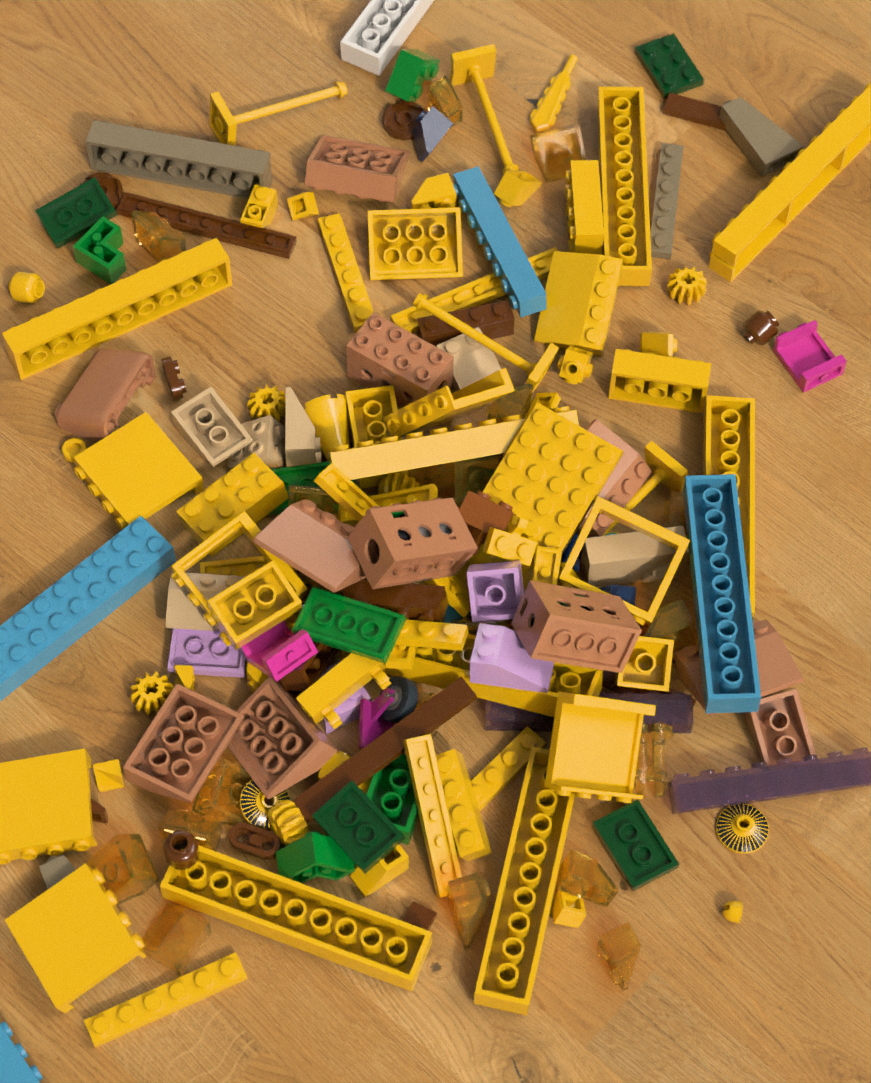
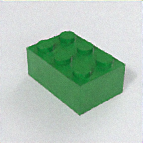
(394, 795)

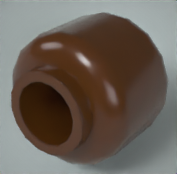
(761, 327)
(181, 849)

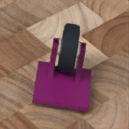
(386, 710)

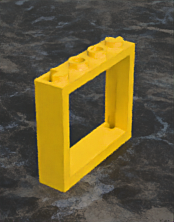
(242, 522)
(641, 525)

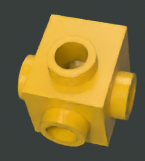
(581, 359)

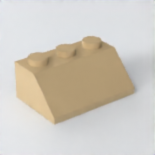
(182, 613)

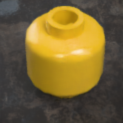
(26, 287)

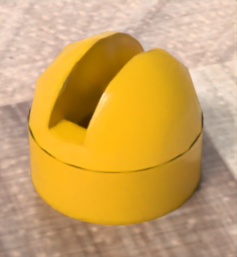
(733, 911)

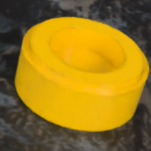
(72, 448)

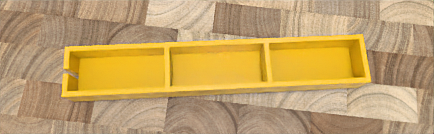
(792, 189)

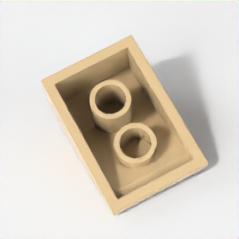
(471, 361)
(210, 427)
(300, 440)

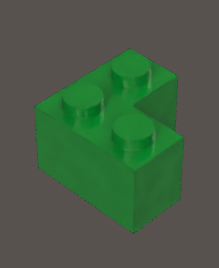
(410, 72)
(99, 250)
(312, 858)

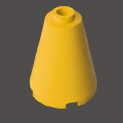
(330, 421)

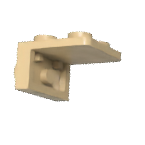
(267, 443)

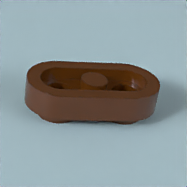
(176, 385)
(255, 840)

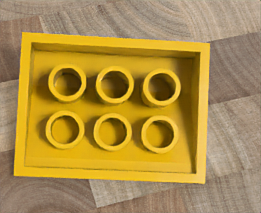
(415, 243)
(579, 301)

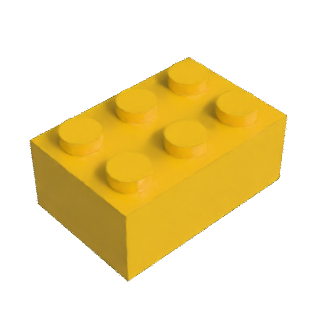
(254, 604)

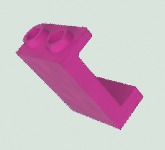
(807, 357)
(279, 650)

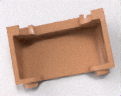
(104, 392)

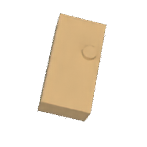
(628, 558)

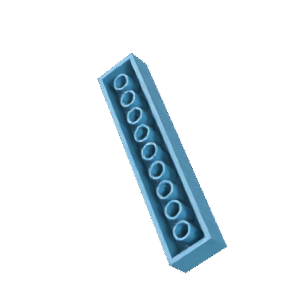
(721, 594)
(80, 601)

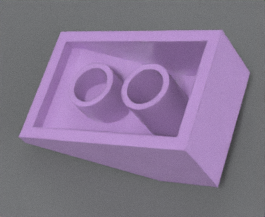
(504, 662)

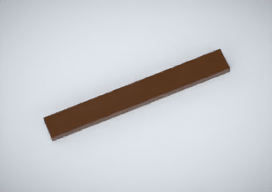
(211, 226)
(387, 746)

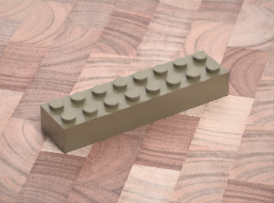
(177, 159)

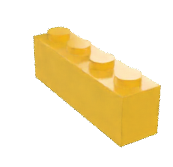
(462, 806)

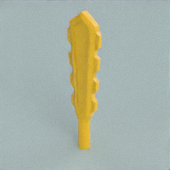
(544, 115)

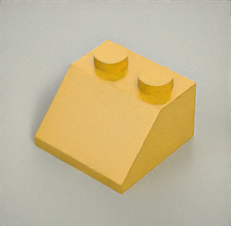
(648, 665)

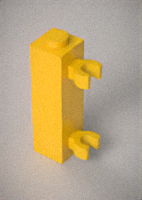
(338, 685)

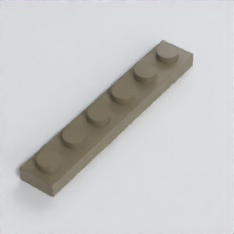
(666, 200)

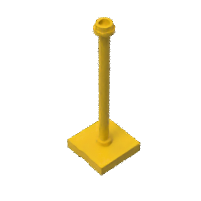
(475, 66)
(225, 125)
(534, 371)
(664, 470)

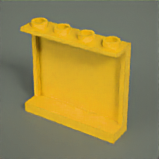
(445, 407)
(136, 471)
(595, 746)
(45, 806)
(75, 936)

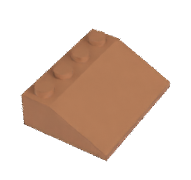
(356, 168)
(624, 480)
(313, 545)
(774, 664)
(278, 740)
(182, 745)

